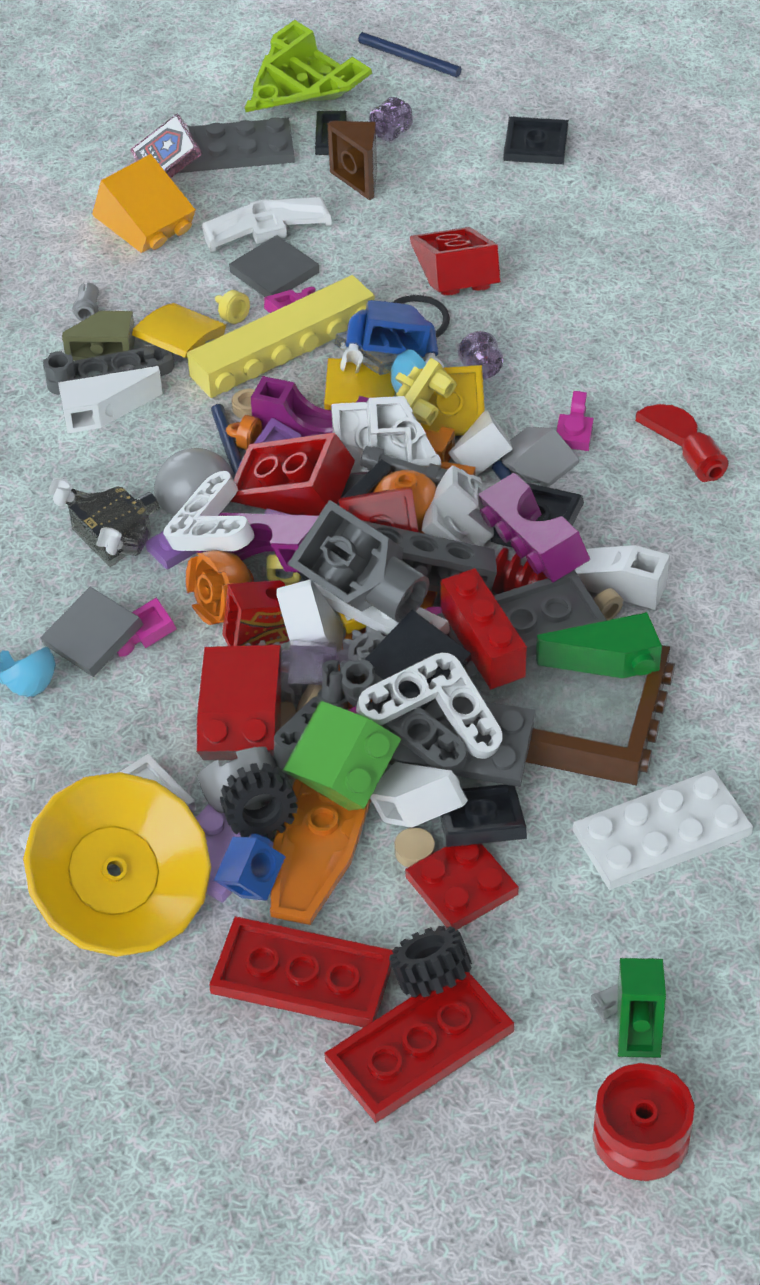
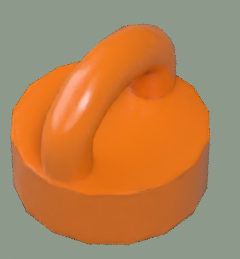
(245, 431)

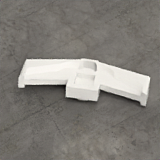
(264, 220)

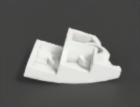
(382, 424)
(457, 508)

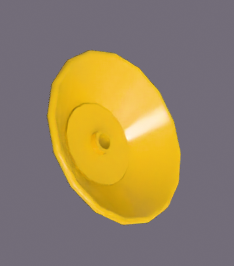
(127, 825)

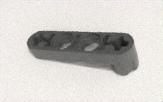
(61, 367)
(363, 674)

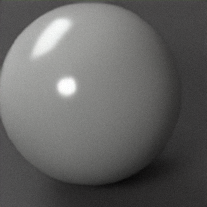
(184, 474)

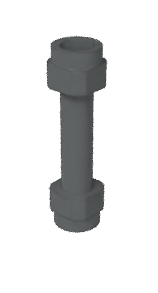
(373, 455)

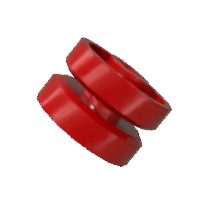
(643, 1121)

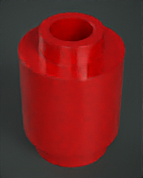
(704, 457)

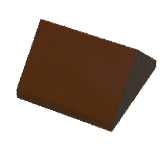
(354, 154)

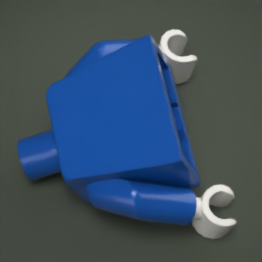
(389, 329)

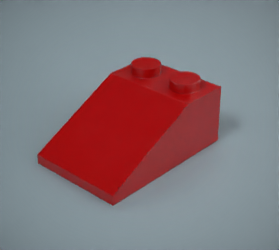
(457, 259)
(294, 474)
(238, 700)

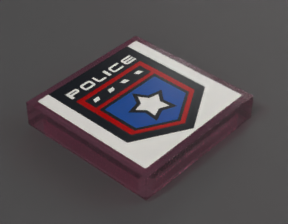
(170, 146)

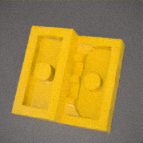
(178, 329)
(348, 386)

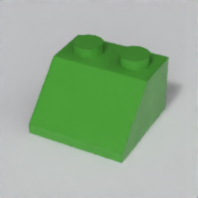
(342, 755)

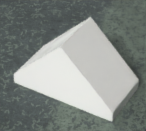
(481, 444)

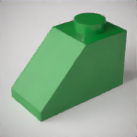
(640, 1007)

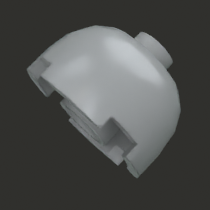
(214, 777)

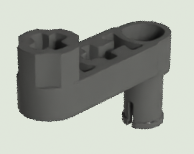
(290, 733)

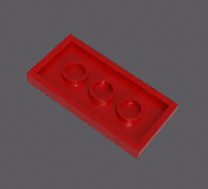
(302, 972)
(417, 1045)

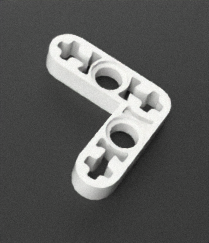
(198, 524)
(444, 692)

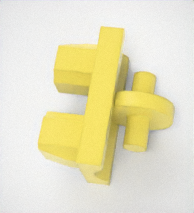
(421, 385)

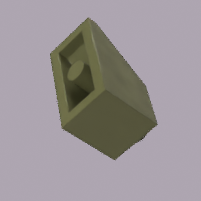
(100, 335)

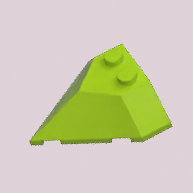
(300, 72)

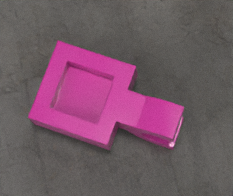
(576, 428)

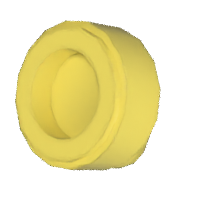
(233, 306)
(274, 564)

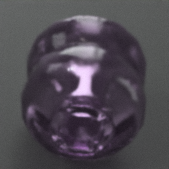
(391, 118)
(483, 350)

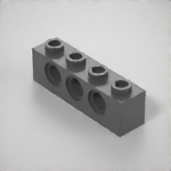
(440, 556)

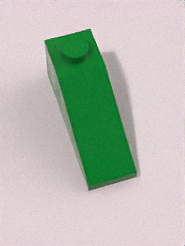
(606, 648)

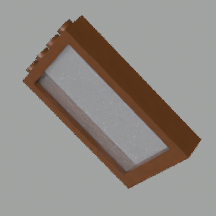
(588, 719)

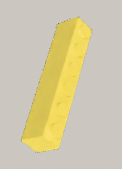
(277, 337)

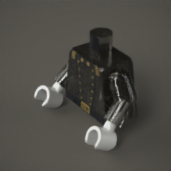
(107, 520)

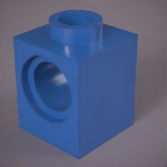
(250, 867)

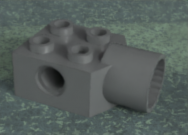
(359, 565)

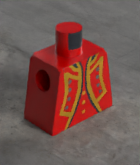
(254, 614)

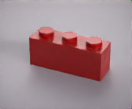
(483, 628)

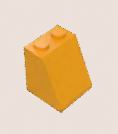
(143, 205)

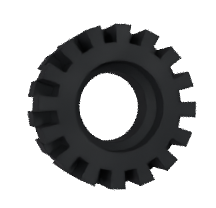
(253, 784)
(430, 961)

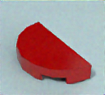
(668, 421)

